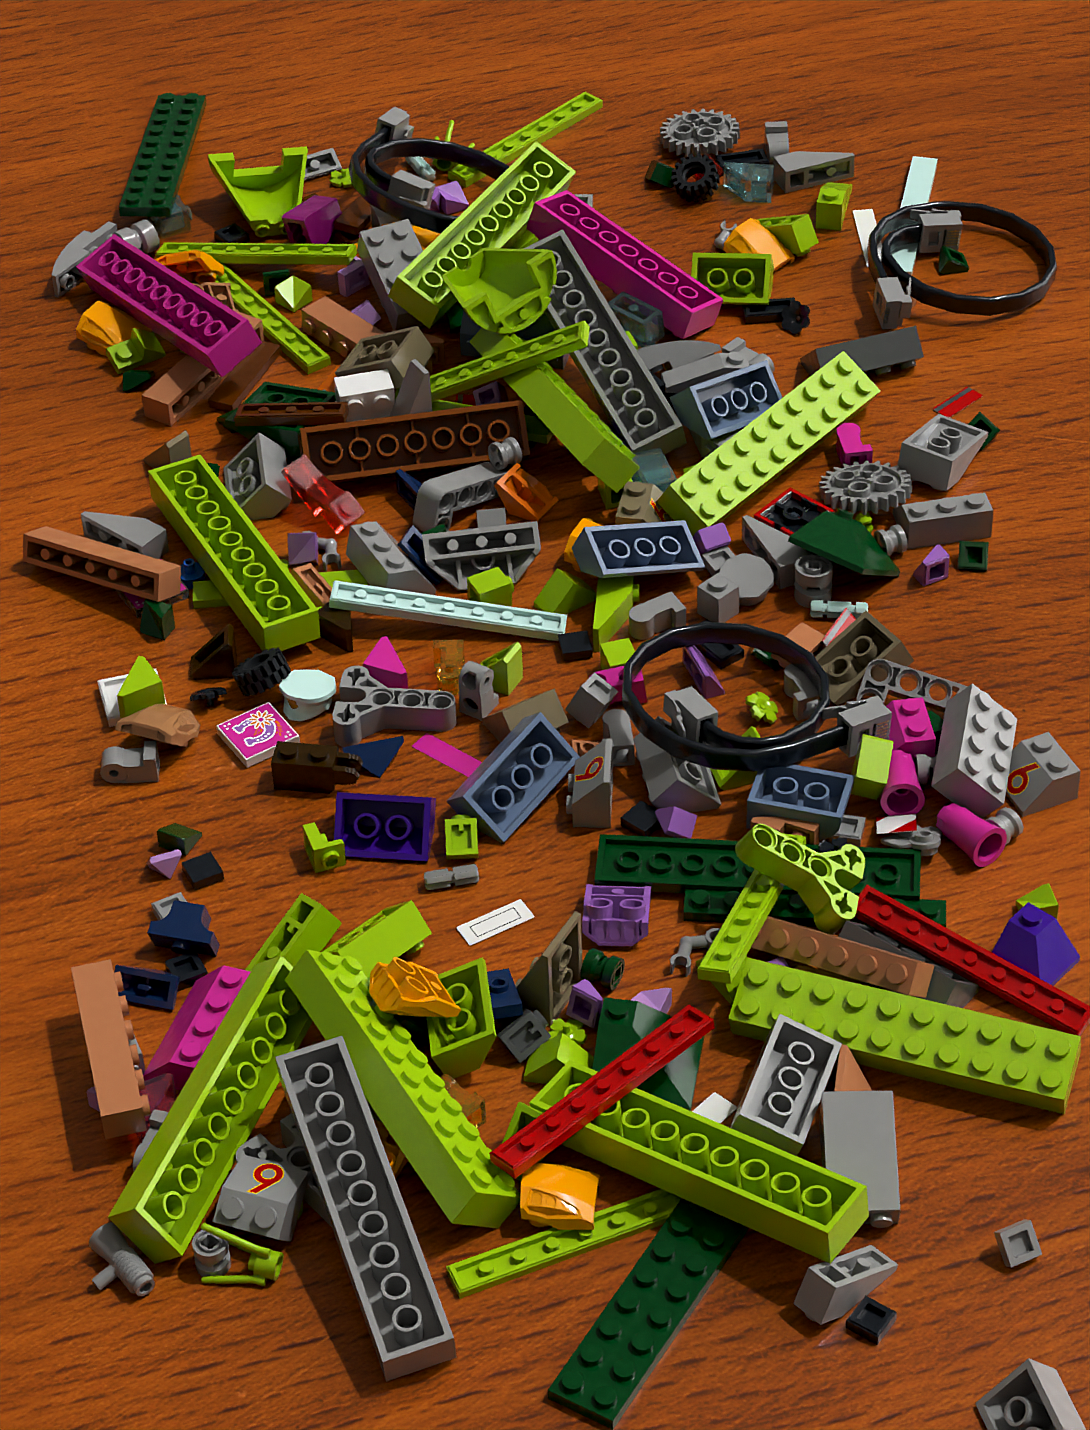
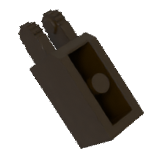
(312, 767)

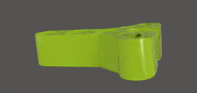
(819, 878)

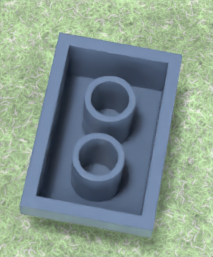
(801, 795)

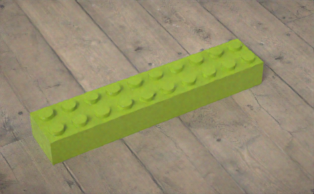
(489, 222)
(565, 414)
(769, 445)
(234, 554)
(913, 1035)
(405, 1092)
(212, 1115)
(717, 1168)

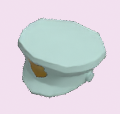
(307, 693)

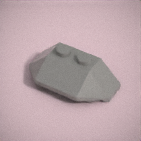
(476, 550)

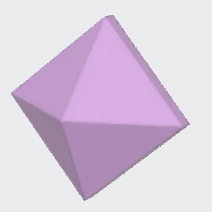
(165, 863)

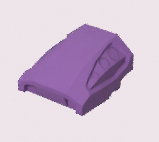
(616, 914)

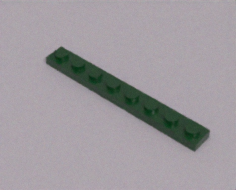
(716, 905)

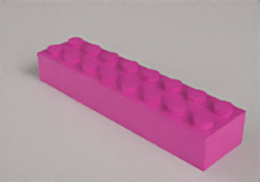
(627, 263)

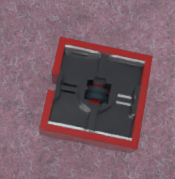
(790, 511)

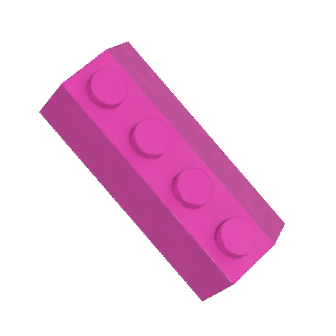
(196, 1024)

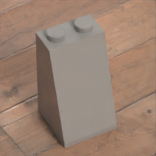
(861, 1145)

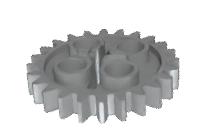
(699, 132)
(865, 487)

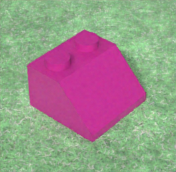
(911, 727)

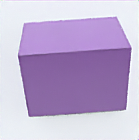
(676, 822)

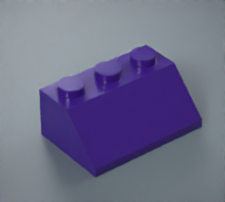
(385, 825)

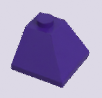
(1037, 945)

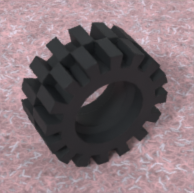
(691, 167)
(261, 672)

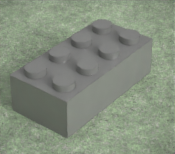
(385, 255)
(975, 751)
(786, 1085)

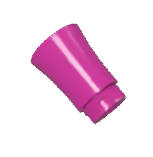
(902, 792)
(972, 834)

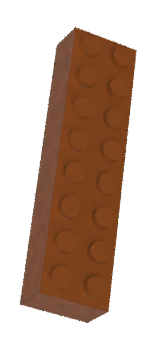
(413, 441)

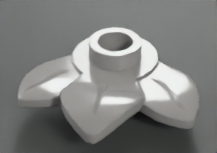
(924, 839)

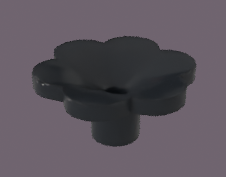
(795, 317)

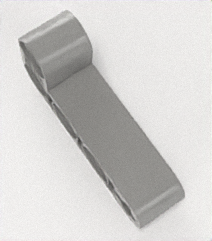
(452, 492)
(892, 687)

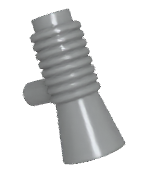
(123, 1261)

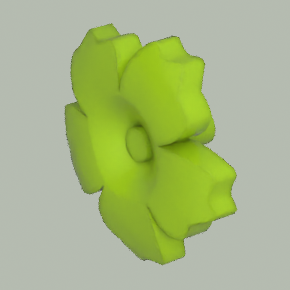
(341, 179)
(762, 707)
(572, 1029)

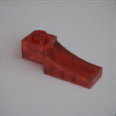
(321, 495)

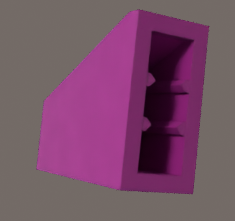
(312, 220)

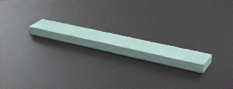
(917, 191)
(447, 610)

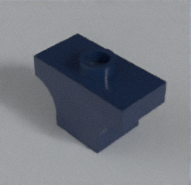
(185, 930)
(504, 998)

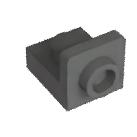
(525, 1034)

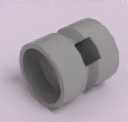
(141, 235)
(813, 579)

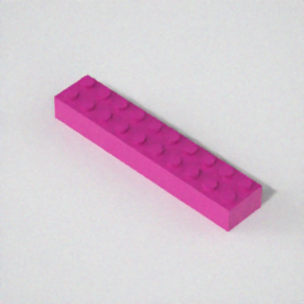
(169, 305)

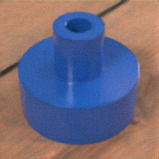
(191, 572)

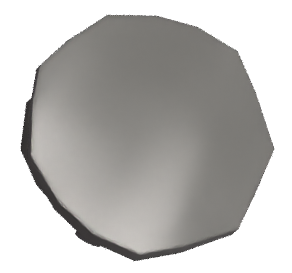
(751, 575)

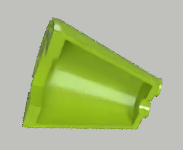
(263, 192)
(504, 287)

